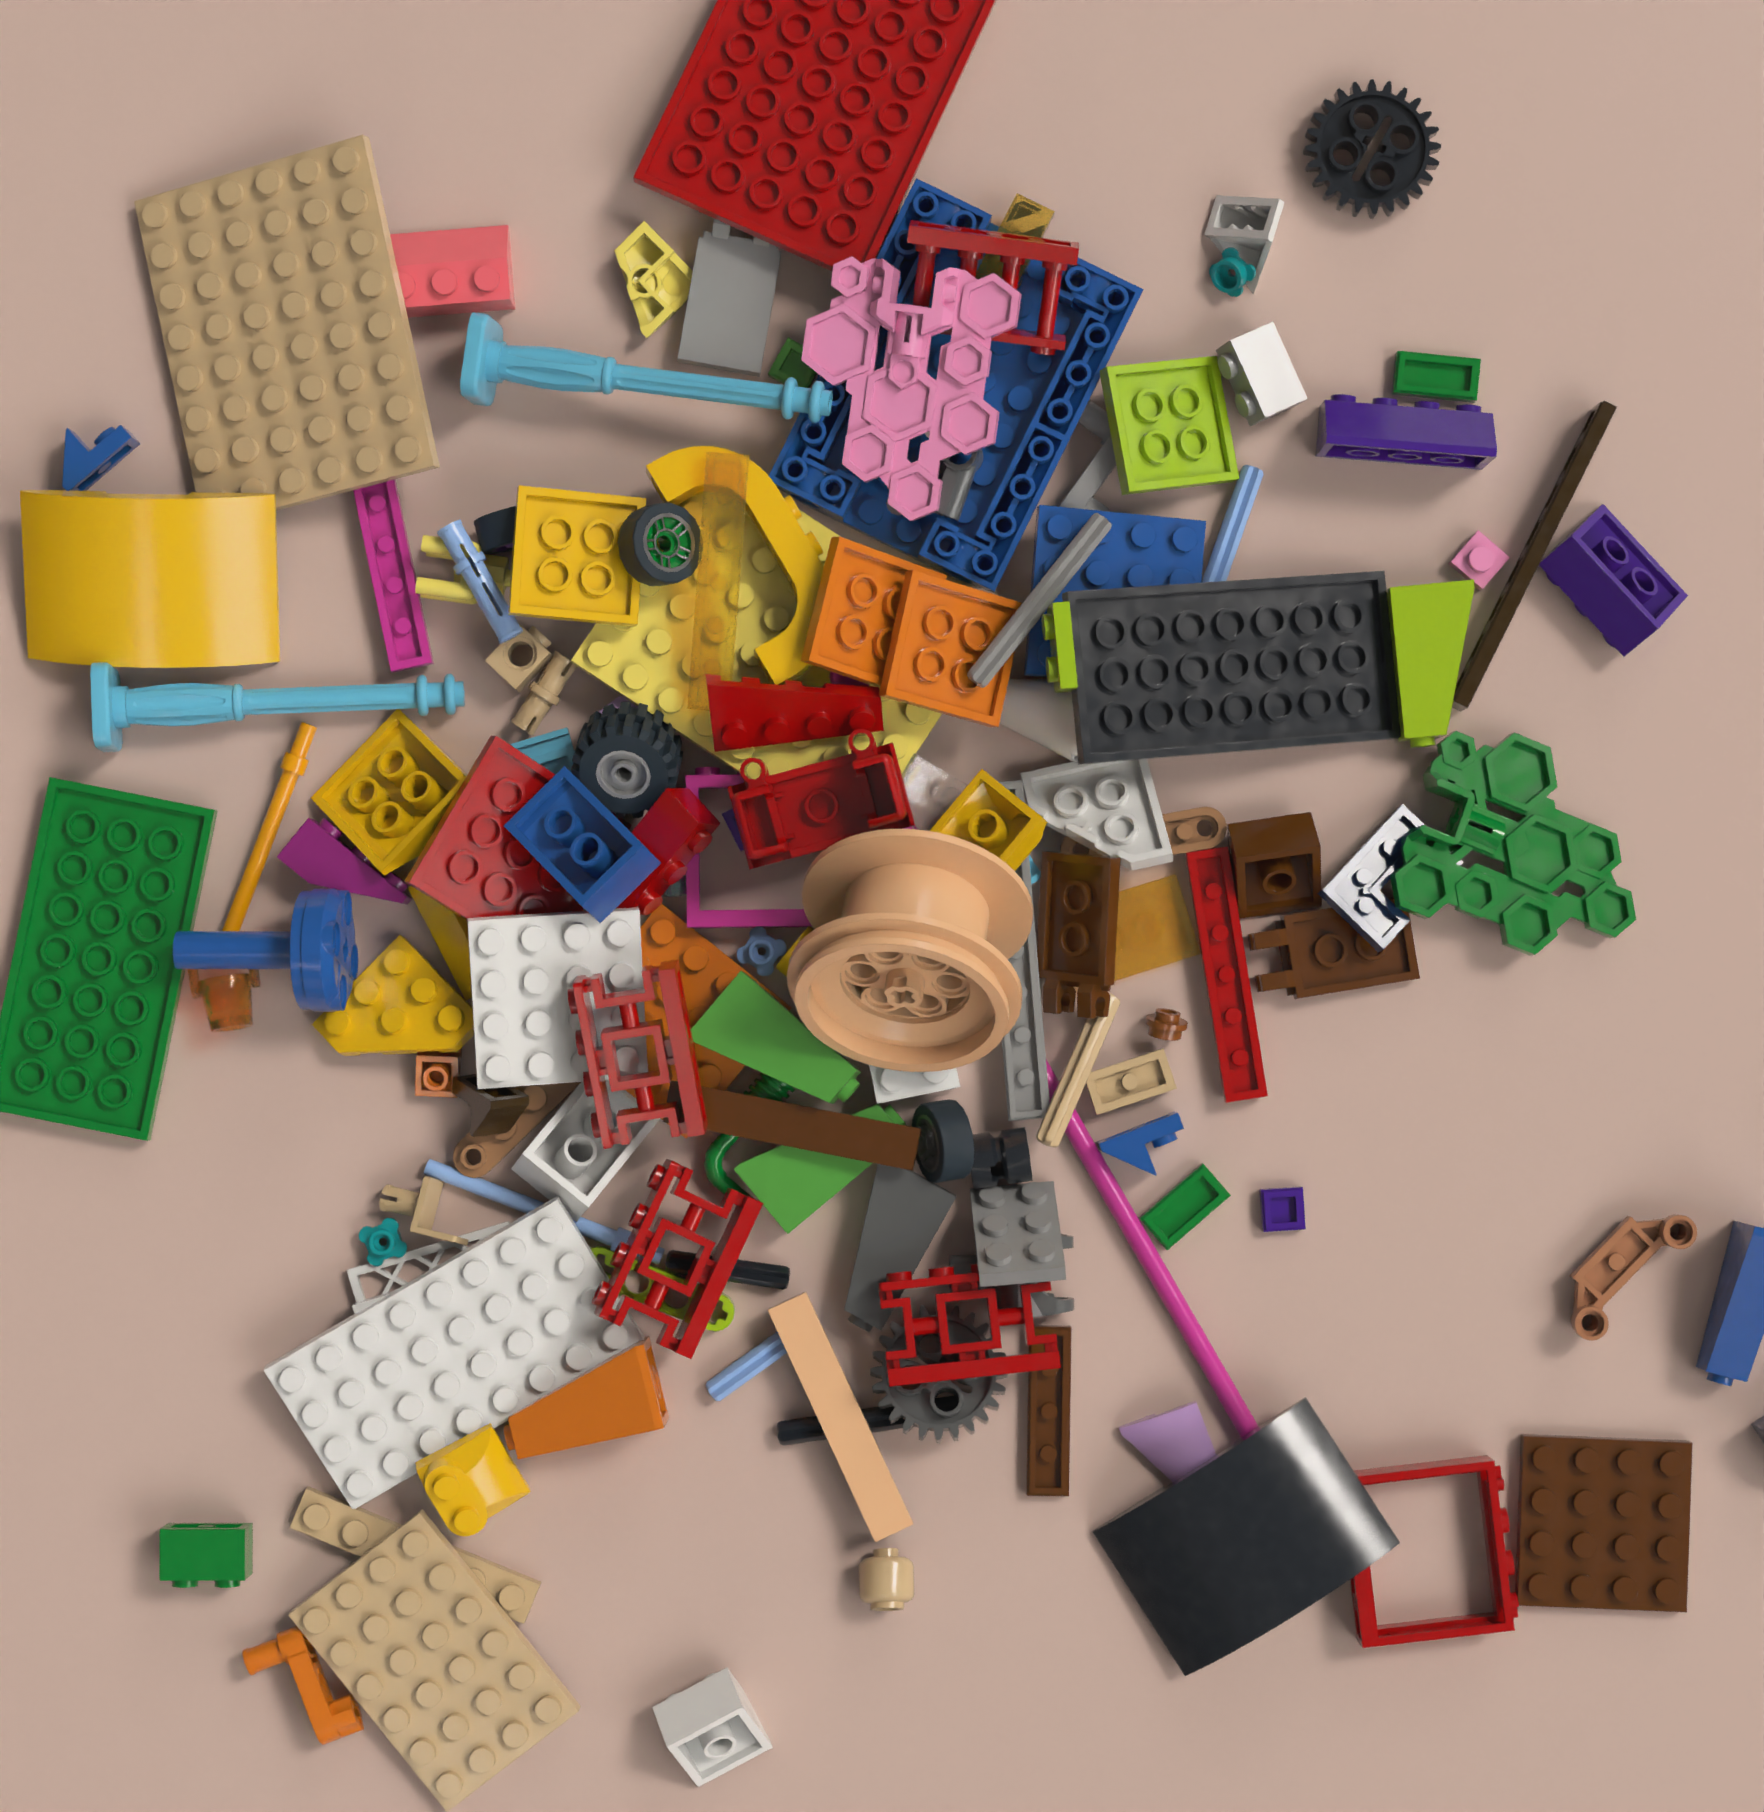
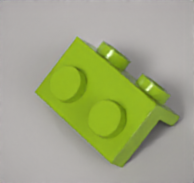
(1061, 664)

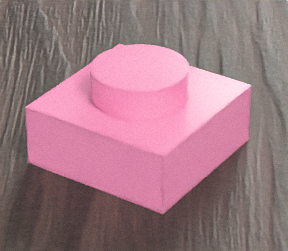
(1479, 560)

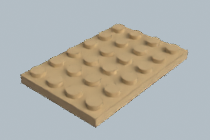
(434, 1660)

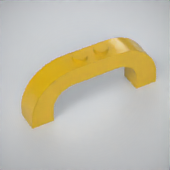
(682, 476)

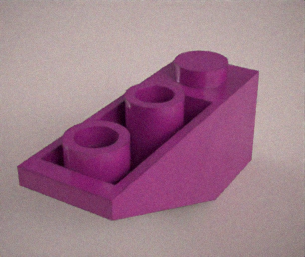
(328, 862)

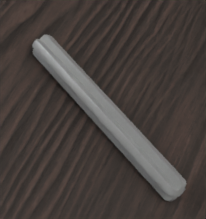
(1039, 600)

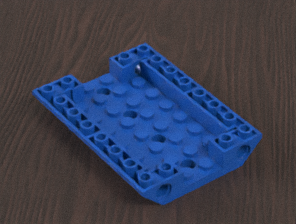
(1034, 392)

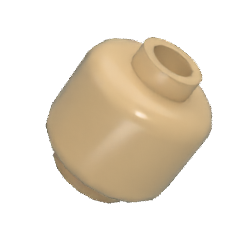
(886, 1580)

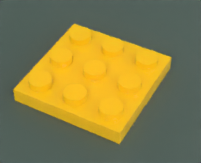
(570, 558)

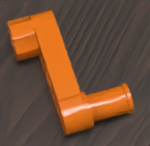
(329, 1717)

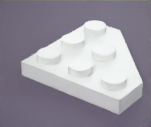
(1103, 808)

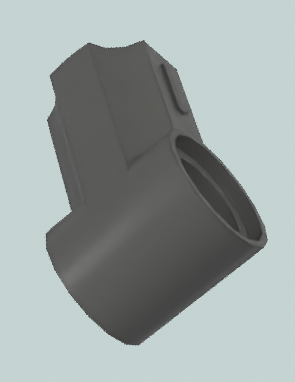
(956, 484)

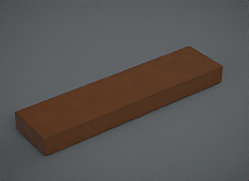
(1049, 1420)

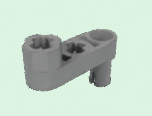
(1101, 466)

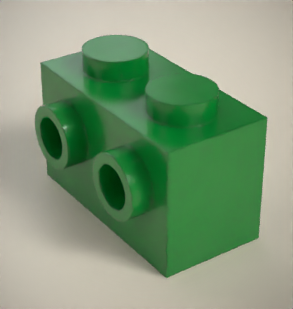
(206, 1553)

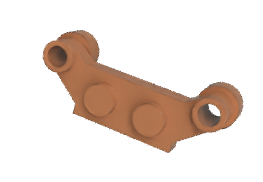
(1617, 1261)

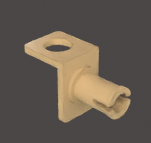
(420, 1206)

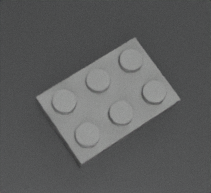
(1017, 1234)

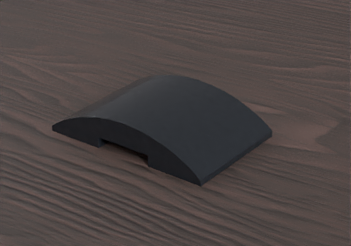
(1247, 1538)

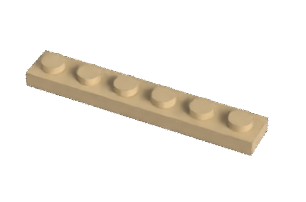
(360, 1530)

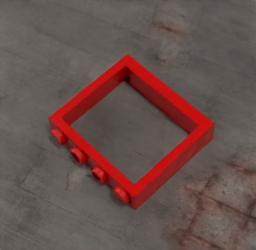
(1499, 1561)

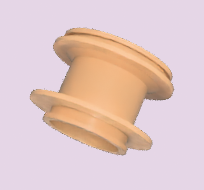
(910, 949)

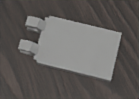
(729, 302)

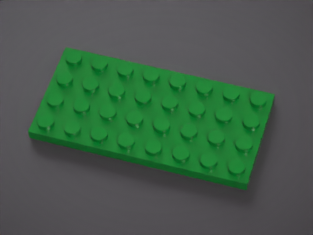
(94, 957)

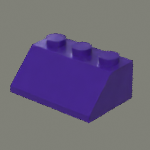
(1613, 580)

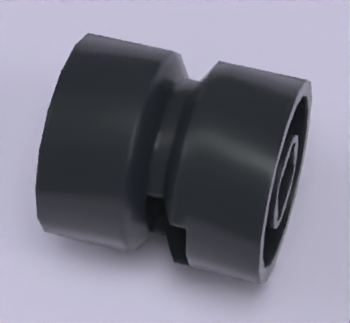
(1001, 1158)

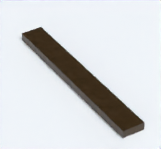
(1532, 554)

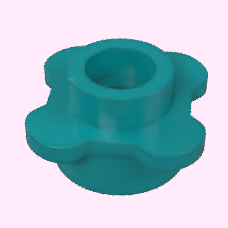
(1223, 278)
(386, 1230)

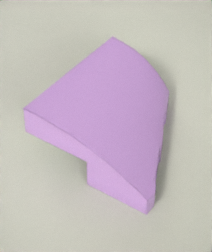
(1172, 1440)

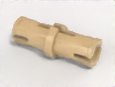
(544, 693)

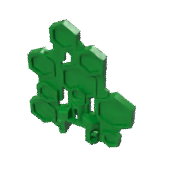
(1535, 851)

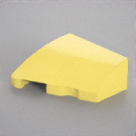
(654, 277)

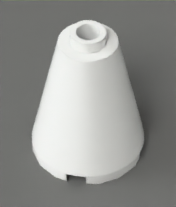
(1041, 715)

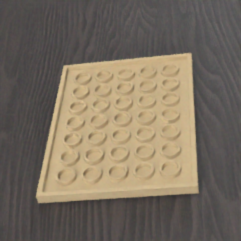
(288, 328)

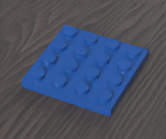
(1132, 554)

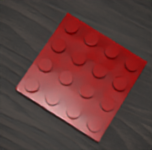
(474, 860)

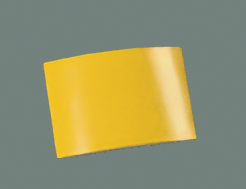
(150, 578)

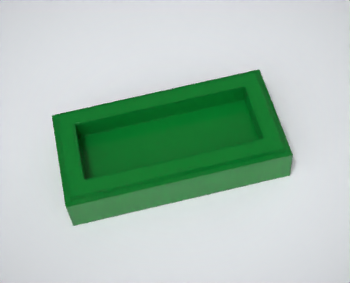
(1436, 376)
(1184, 1206)

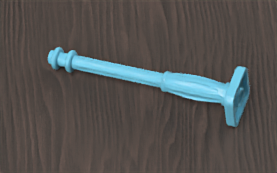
(492, 361)
(200, 703)

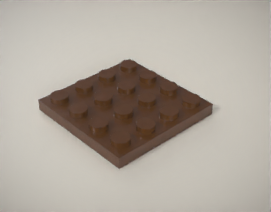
(1603, 1523)

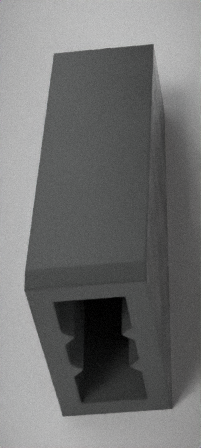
(895, 1235)

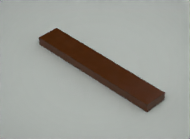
(806, 1127)

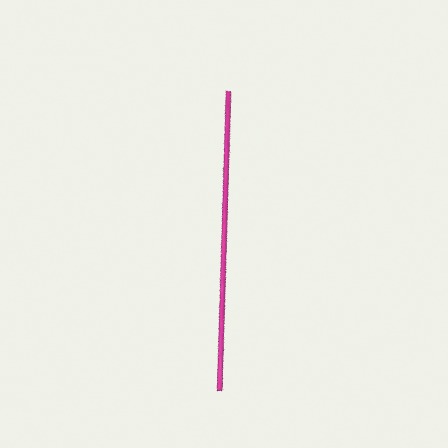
(1155, 1269)

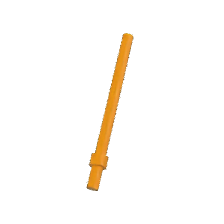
(293, 766)

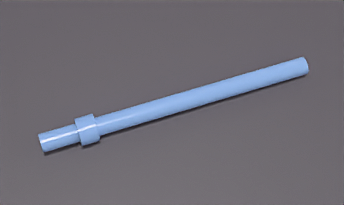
(526, 1204)

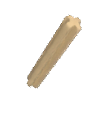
(1075, 1077)

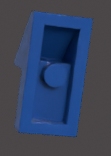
(86, 466)
(1130, 1144)

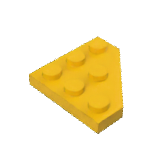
(399, 1009)

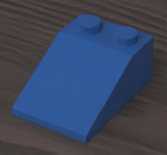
(582, 844)

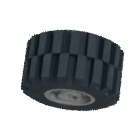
(627, 758)

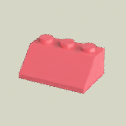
(455, 270)

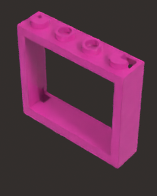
(767, 918)

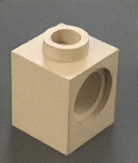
(515, 675)

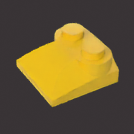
(993, 820)
(471, 1480)

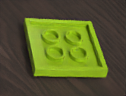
(1169, 424)

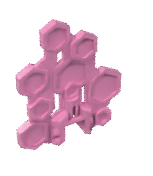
(901, 396)

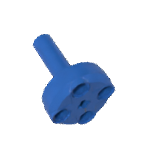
(316, 950)

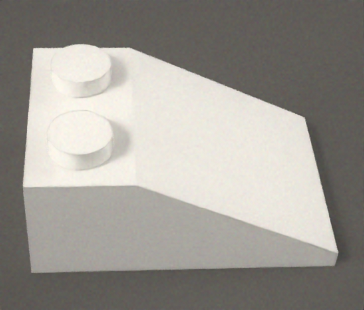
(568, 1158)

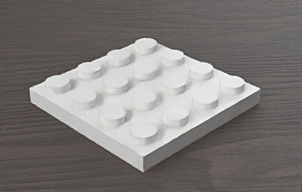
(522, 987)

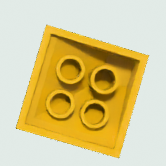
(391, 793)

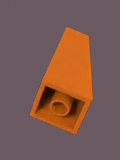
(600, 1405)

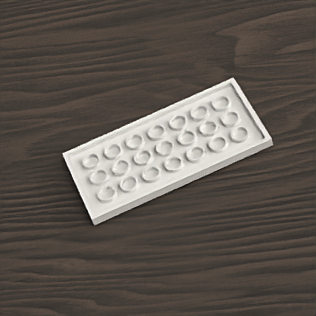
(451, 1352)

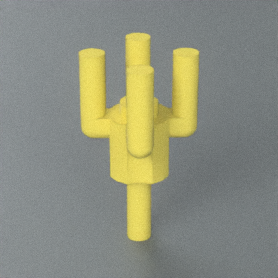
(458, 590)

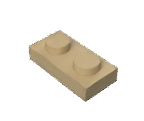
(1130, 1081)

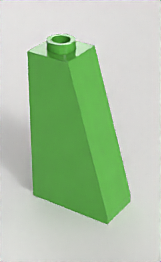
(768, 1037)
(800, 1180)

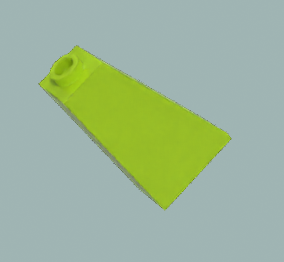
(1427, 651)

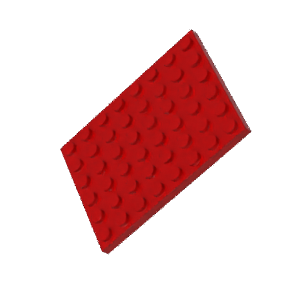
(811, 117)

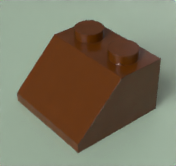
(1275, 864)

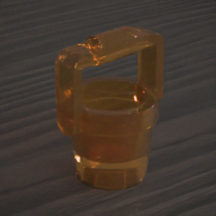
(226, 998)

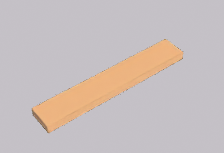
(840, 1416)

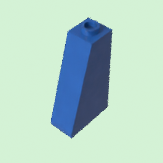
(1736, 1310)

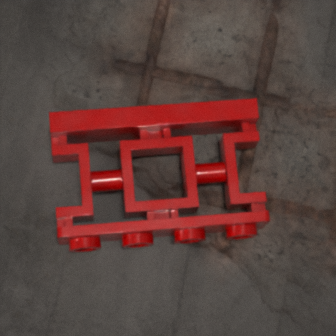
(670, 1050)
(710, 1273)
(971, 1355)

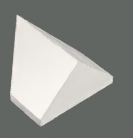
(1246, 226)

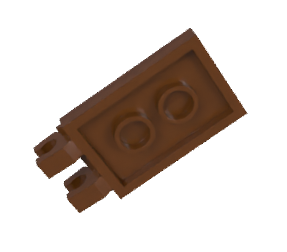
(1077, 931)
(1329, 956)

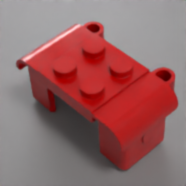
(819, 803)

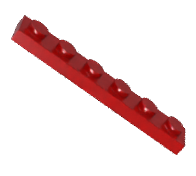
(1226, 974)

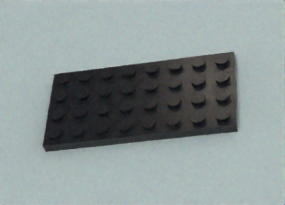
(1232, 666)

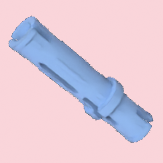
(505, 625)

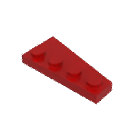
(772, 714)

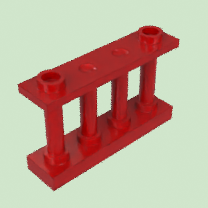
(1013, 251)

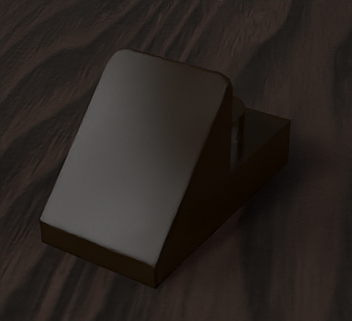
(491, 1108)

